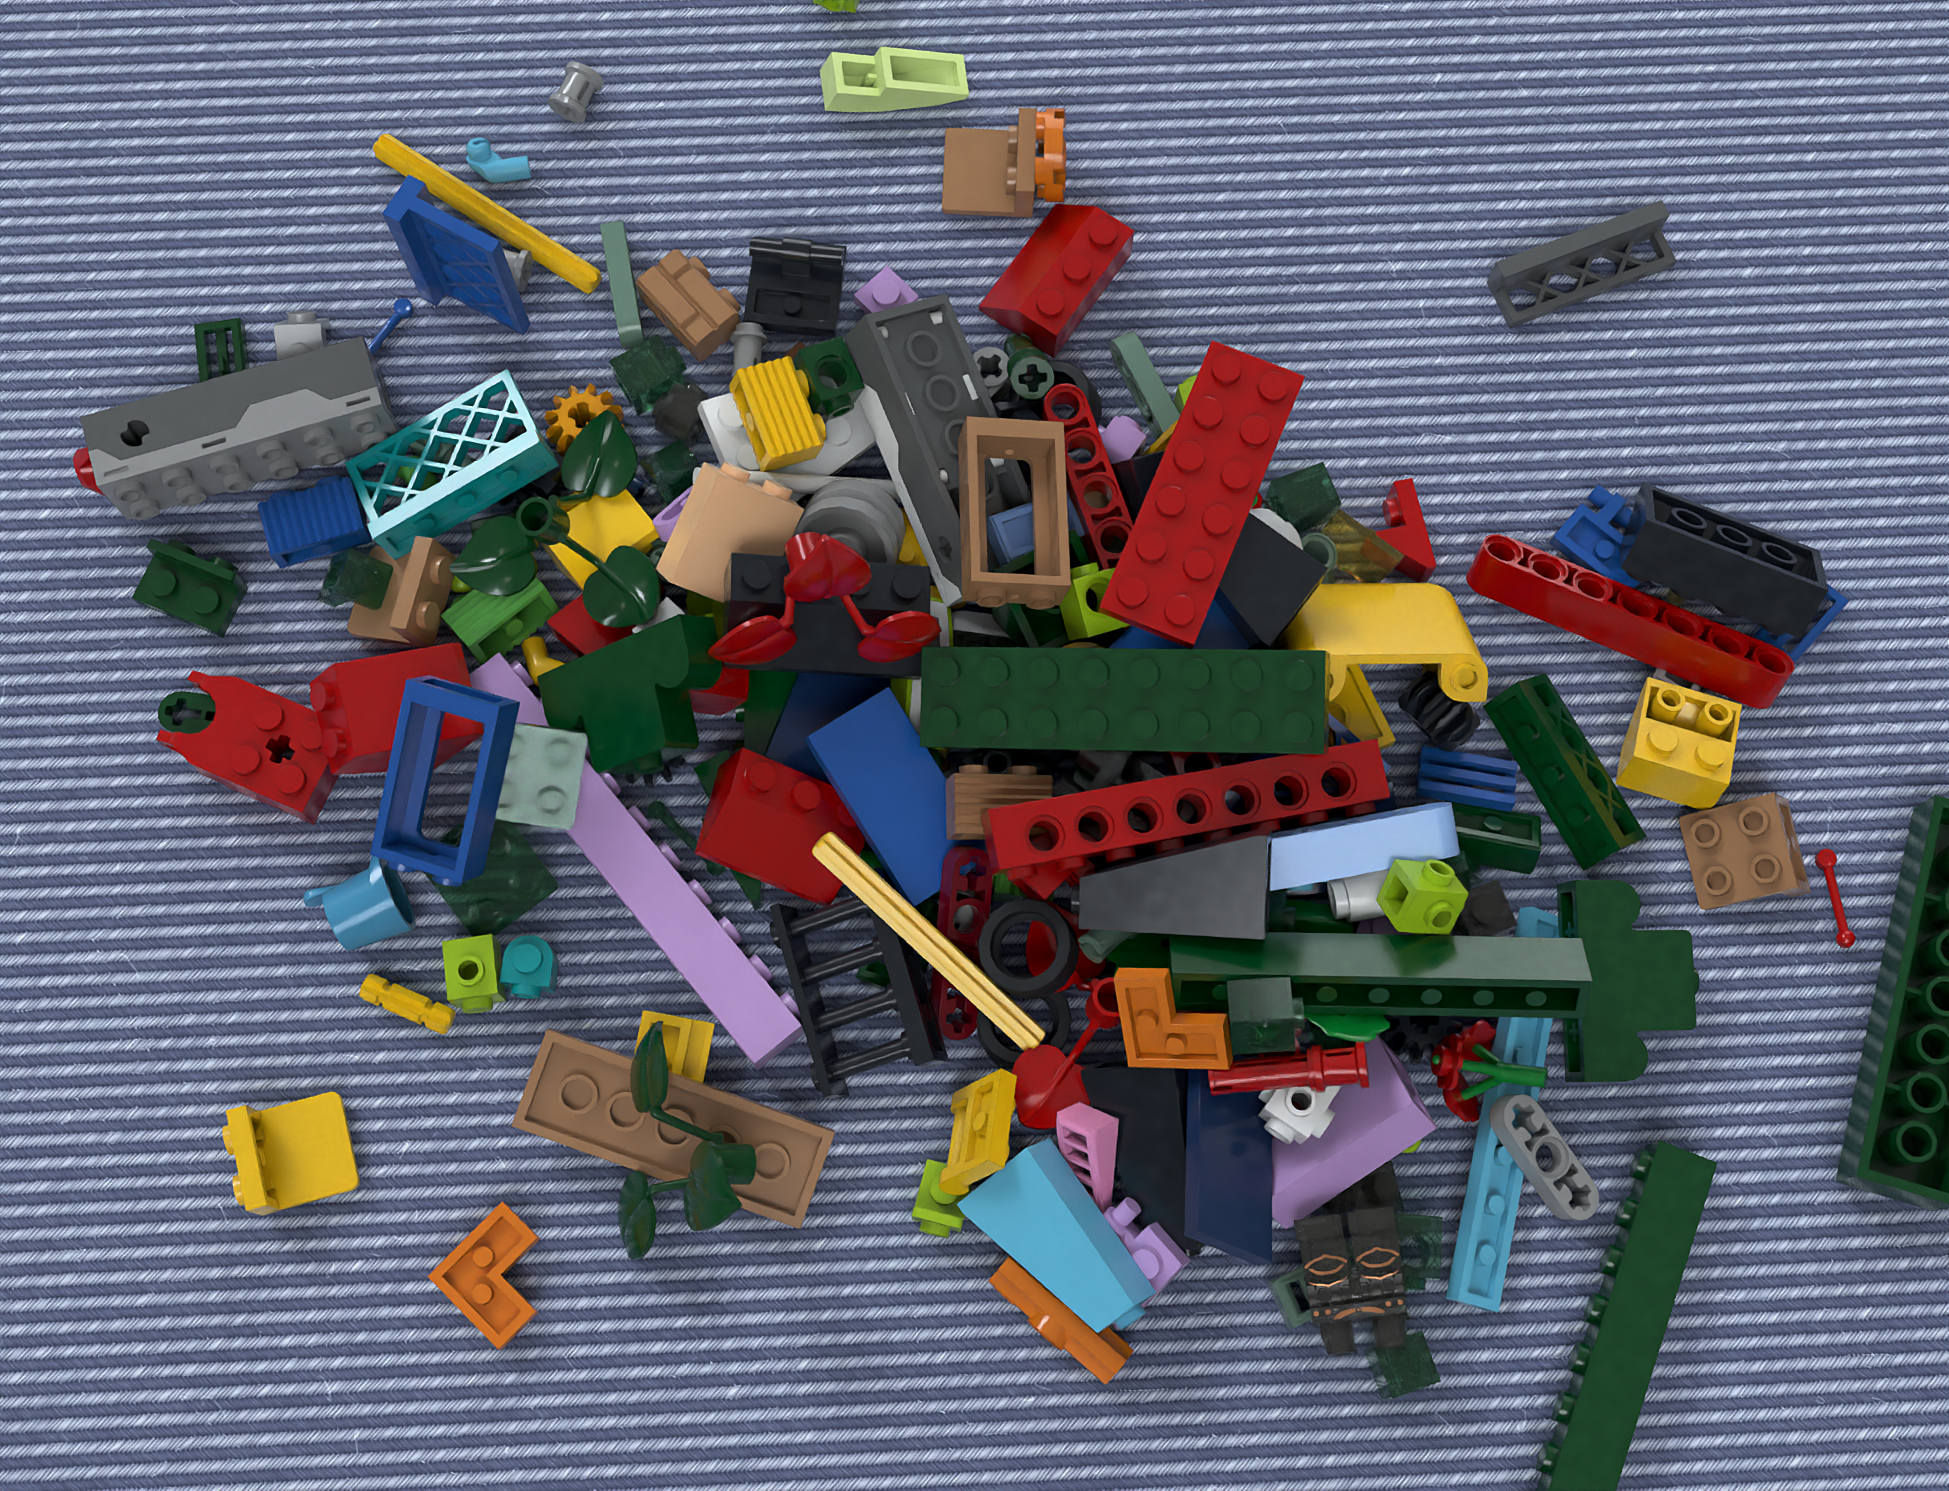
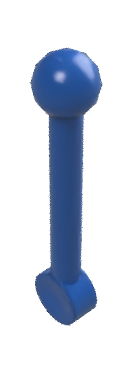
(403, 310)

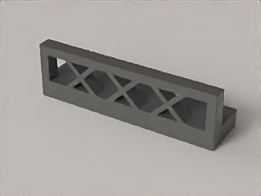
(1577, 249)

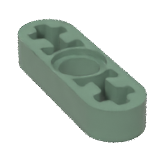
(622, 284)
(1143, 383)

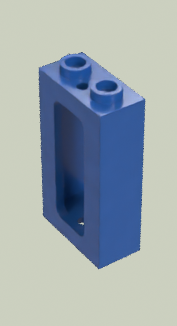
(410, 772)

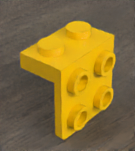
(291, 1153)

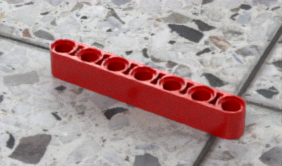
(1629, 621)

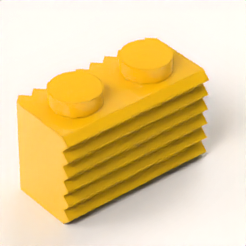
(777, 413)

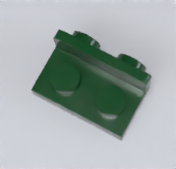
(190, 587)

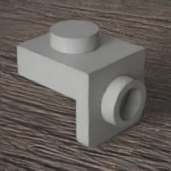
(300, 333)

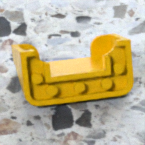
(1391, 627)

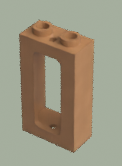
(1044, 450)

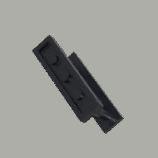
(904, 994)

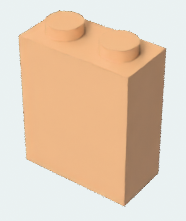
(725, 517)

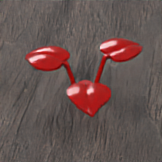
(819, 570)
(1044, 1074)

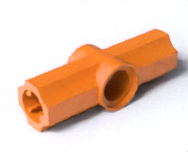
(1098, 1352)

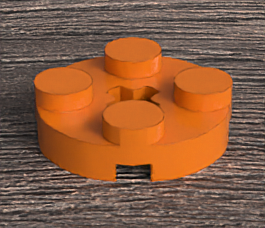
(1051, 169)

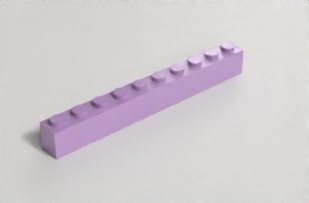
(660, 899)

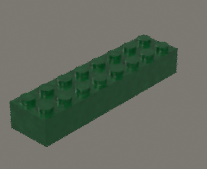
(1126, 699)
(1901, 1093)

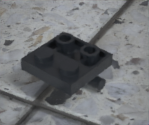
(795, 285)

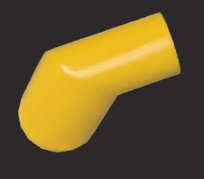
(538, 657)

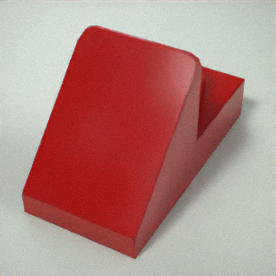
(1409, 532)

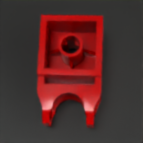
(247, 740)

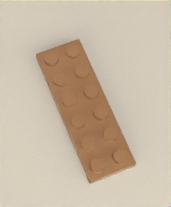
(585, 1102)

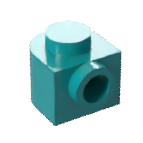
(529, 967)

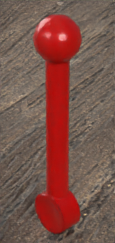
(1826, 860)

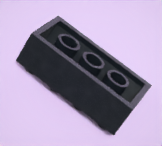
(1723, 562)
(824, 627)

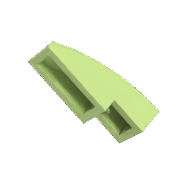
(892, 80)

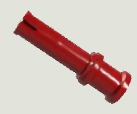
(1314, 1069)

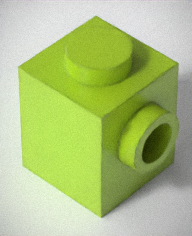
(473, 973)

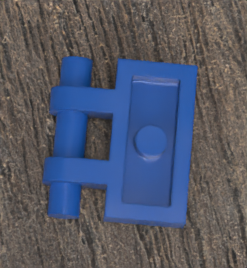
(1592, 541)

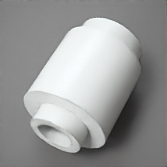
(1356, 896)

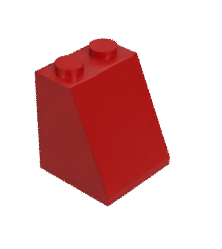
(362, 703)

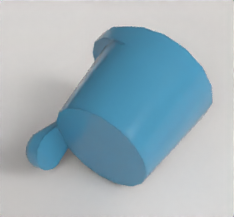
(366, 906)

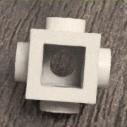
(1292, 1124)

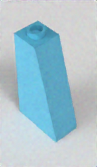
(1060, 1237)

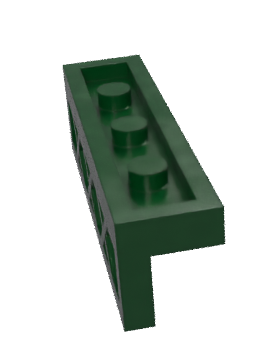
(1562, 772)

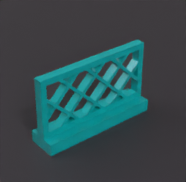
(461, 489)

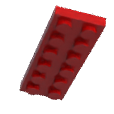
(1201, 494)

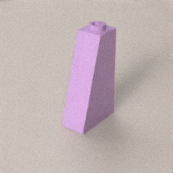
(1363, 1135)

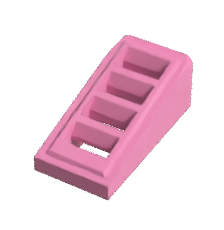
(1095, 1133)

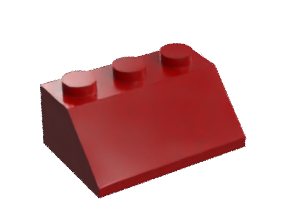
(1059, 275)
(767, 822)

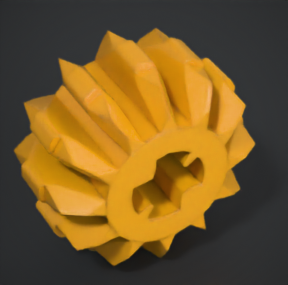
(574, 411)

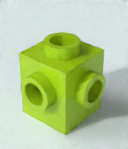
(1422, 897)

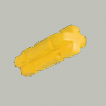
(407, 1003)

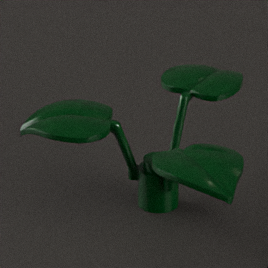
(499, 552)
(712, 1165)

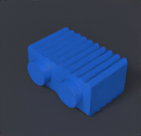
(314, 521)

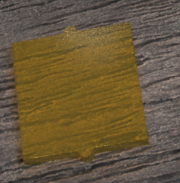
(1360, 549)

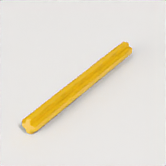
(488, 213)
(928, 941)

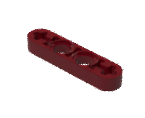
(964, 940)

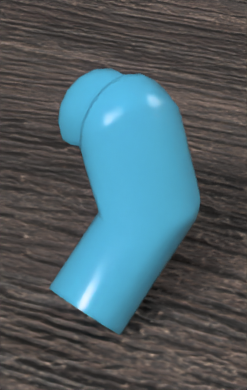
(492, 166)

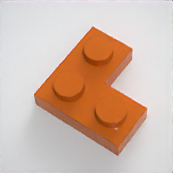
(1160, 1036)
(475, 1275)

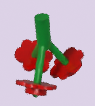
(1464, 1053)

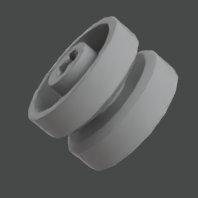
(858, 517)

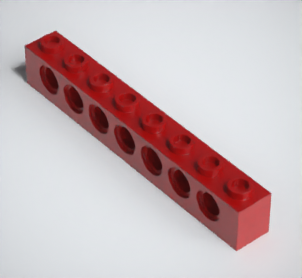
(1354, 766)

